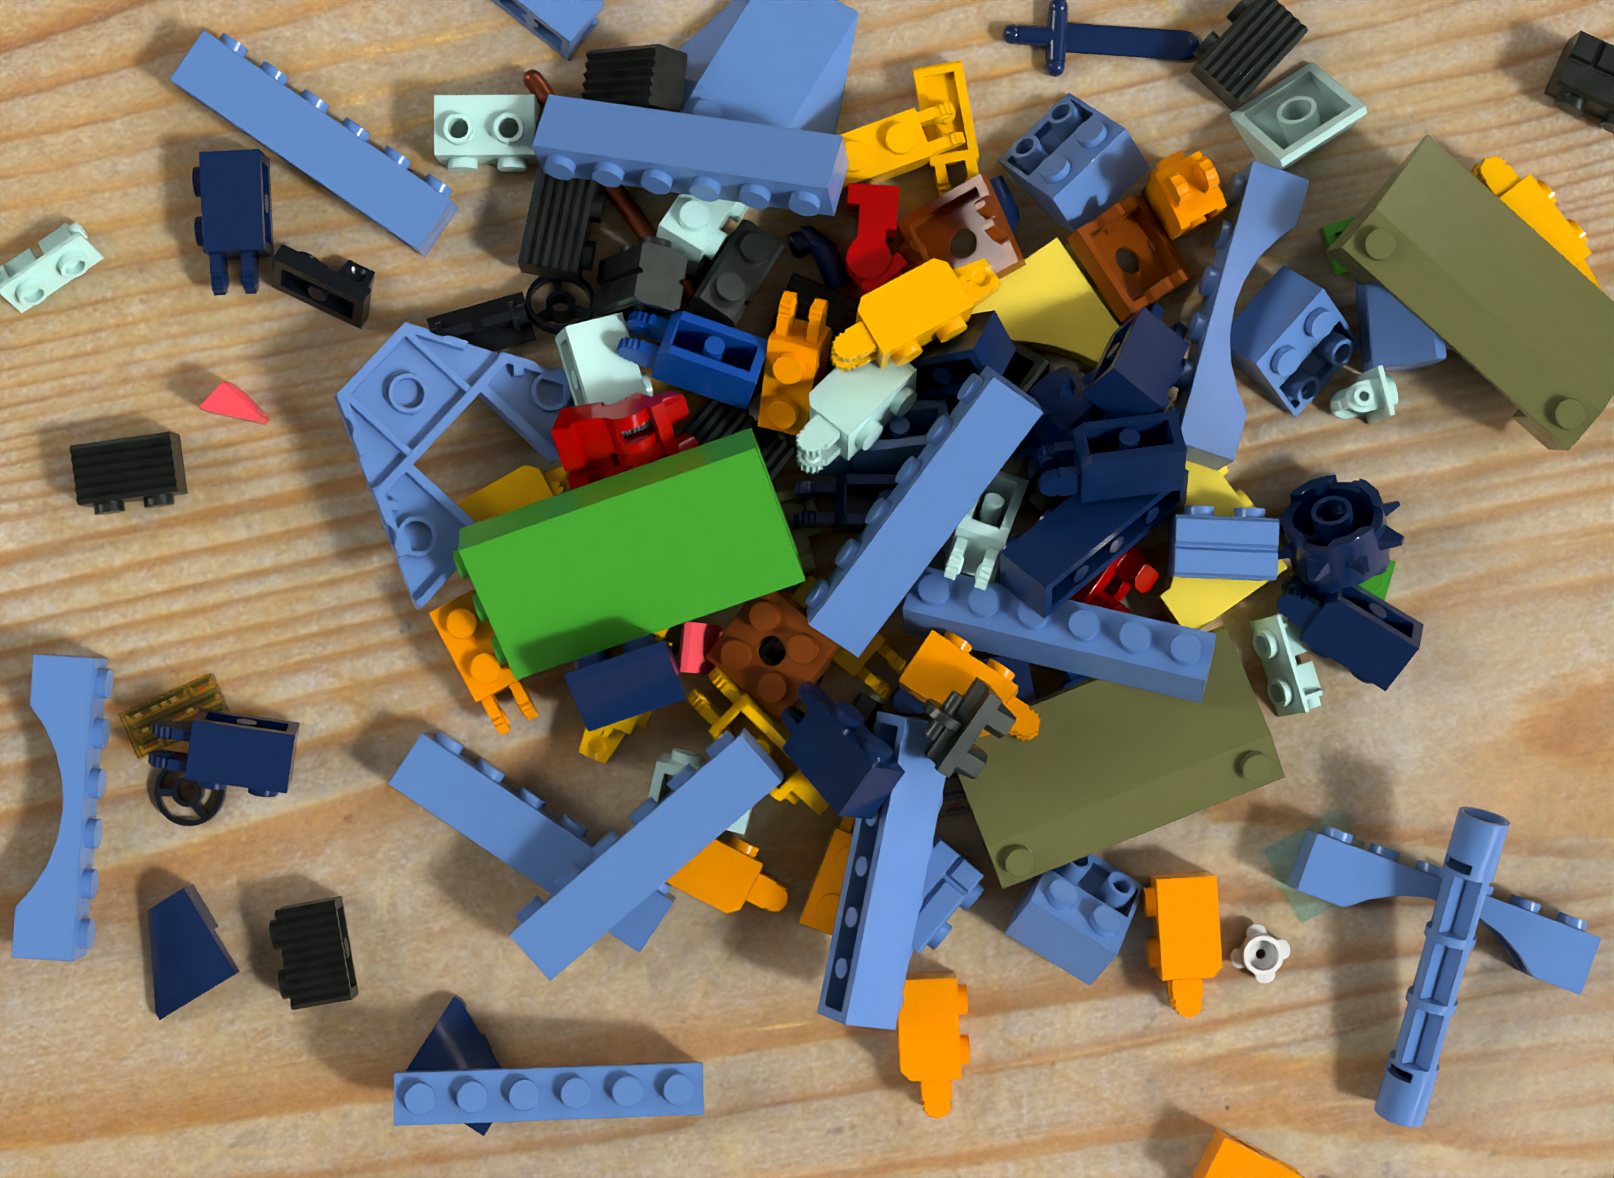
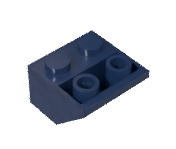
(627, 683)

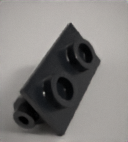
(488, 324)

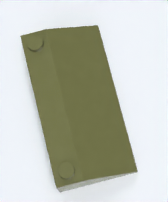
(1488, 291)
(1116, 767)

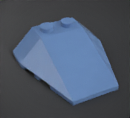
(771, 63)

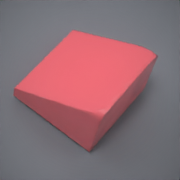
(232, 402)
(695, 644)

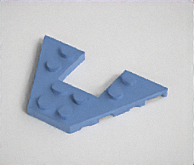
(405, 403)

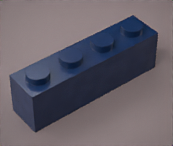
(1078, 543)

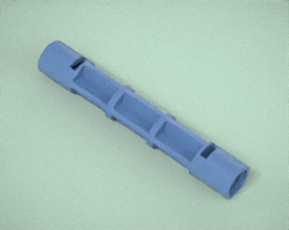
(1450, 936)

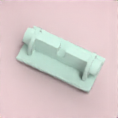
(66, 255)
(1370, 396)
(1289, 686)

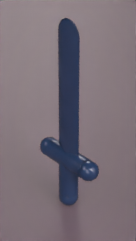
(1065, 37)

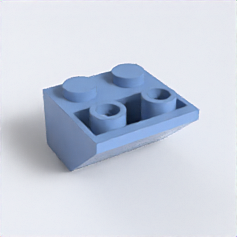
(1074, 162)
(1392, 333)
(1291, 340)
(1077, 915)

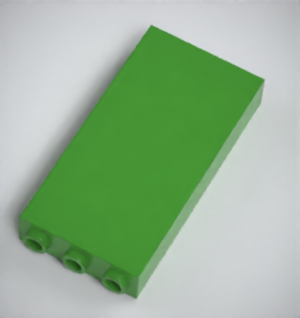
(629, 555)

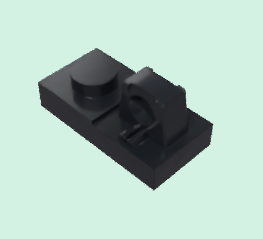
(339, 293)

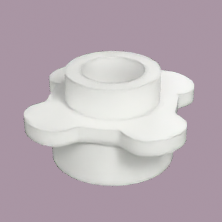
(1265, 967)

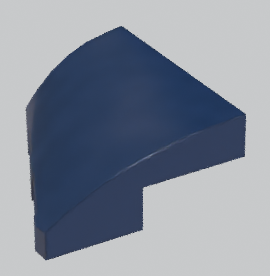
(185, 951)
(456, 1045)

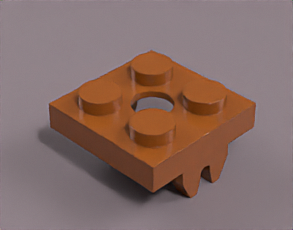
(966, 207)
(1135, 229)
(805, 659)

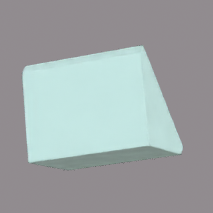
(1297, 117)

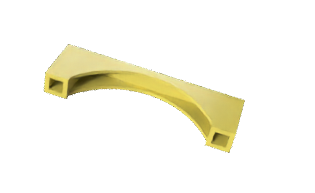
(1058, 311)

